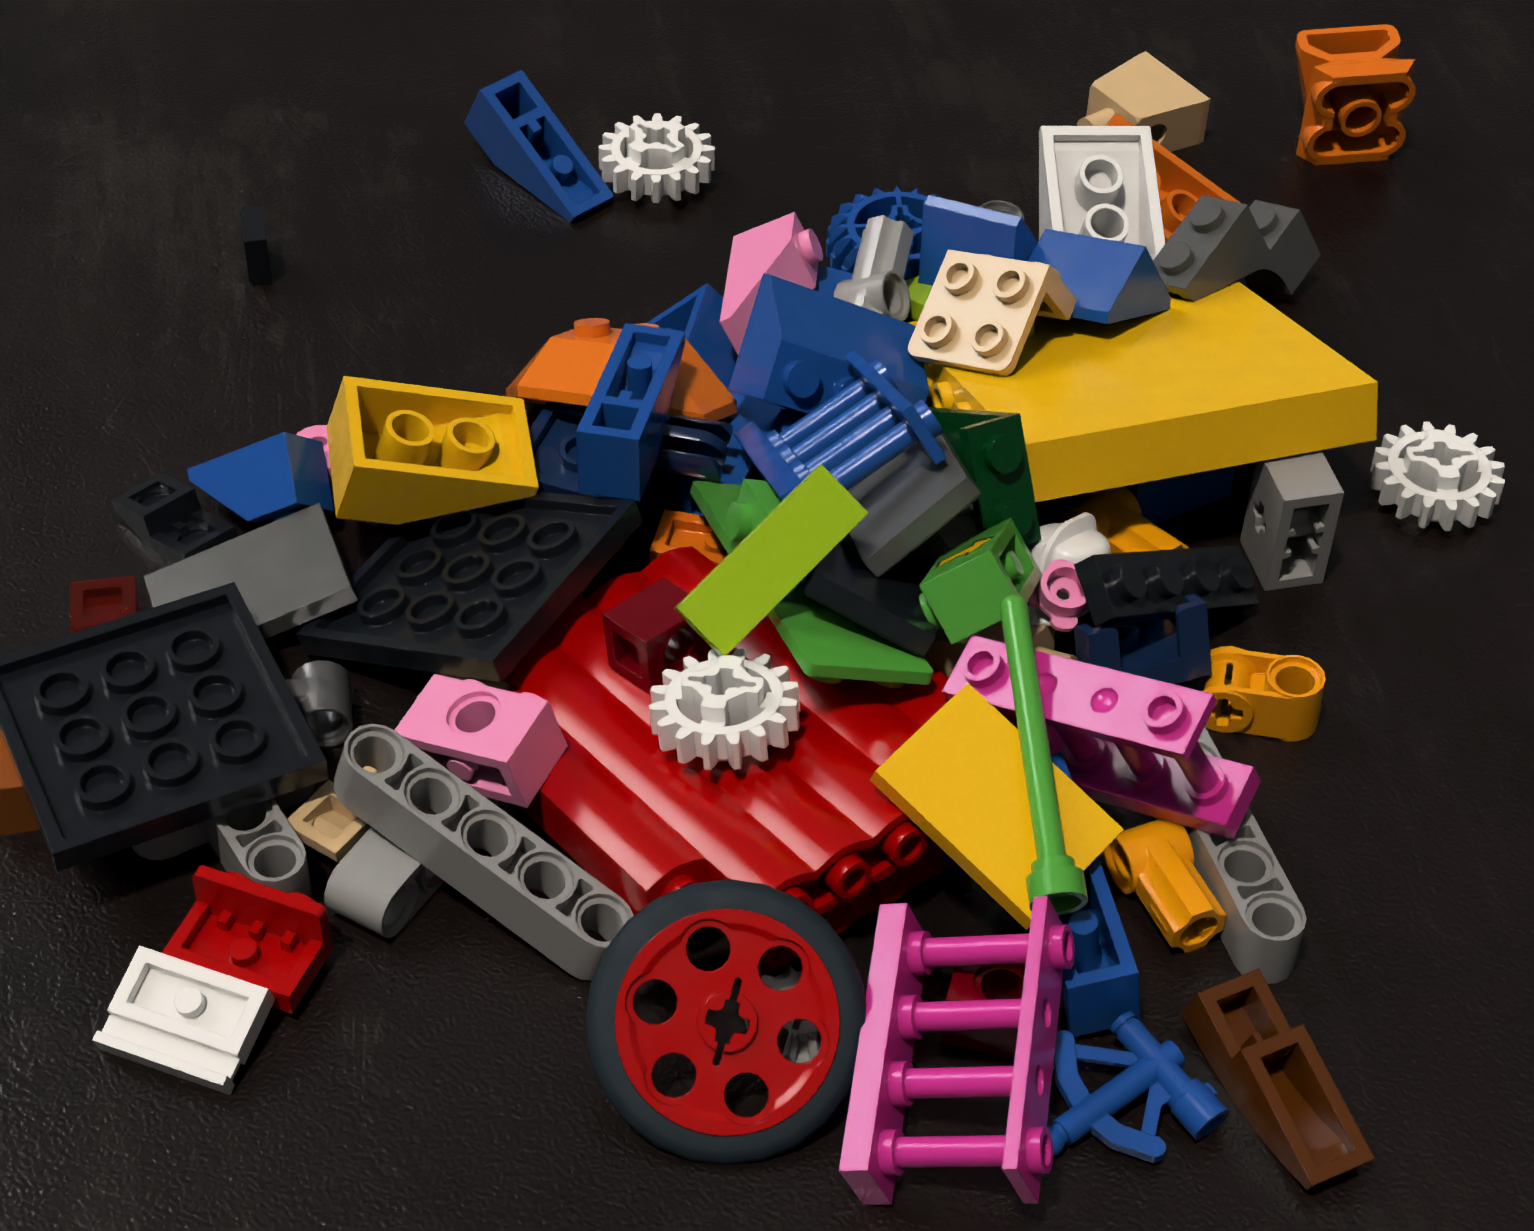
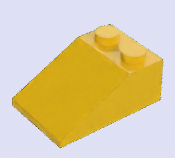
(425, 451)

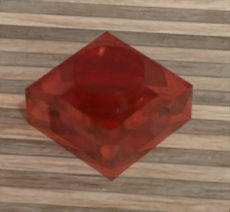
(102, 601)

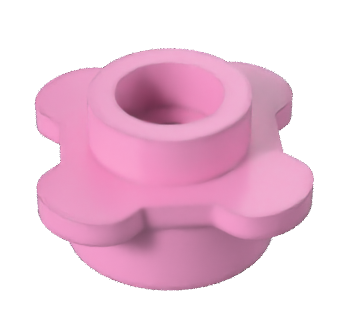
(1057, 578)

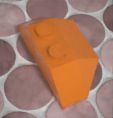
(573, 362)

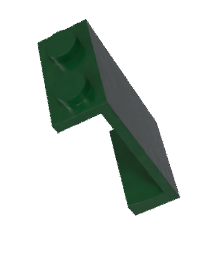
(997, 461)

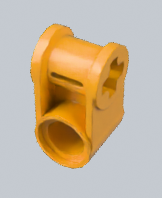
(1266, 694)

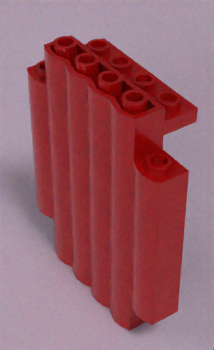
(791, 822)

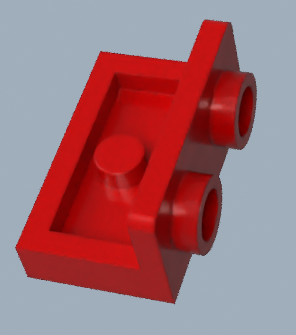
(254, 934)

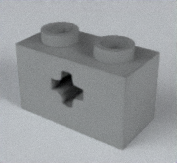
(1291, 520)

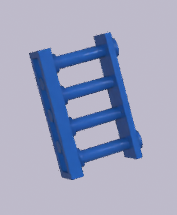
(846, 434)

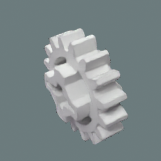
(659, 158)
(1437, 476)
(724, 709)

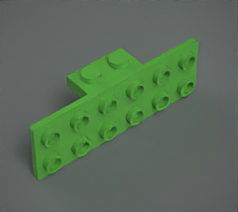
(819, 638)

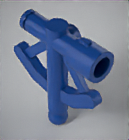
(1150, 1070)

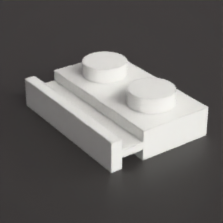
(184, 1019)

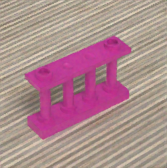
(1122, 736)
(897, 1016)

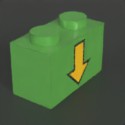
(973, 579)

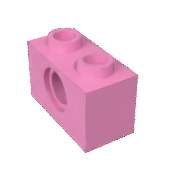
(486, 736)

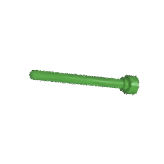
(1053, 871)

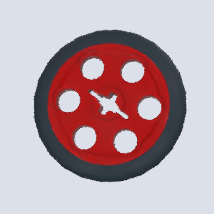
(626, 1047)

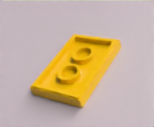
(969, 794)

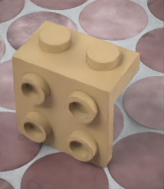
(985, 311)

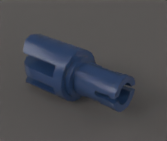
(693, 448)

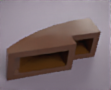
(1276, 1079)

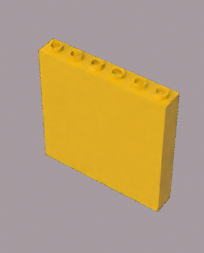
(1169, 394)

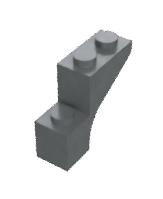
(1233, 241)

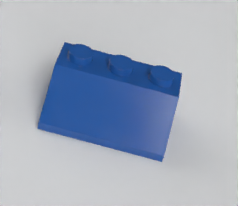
(800, 342)

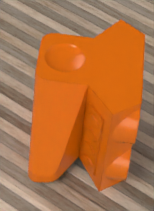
(1352, 93)

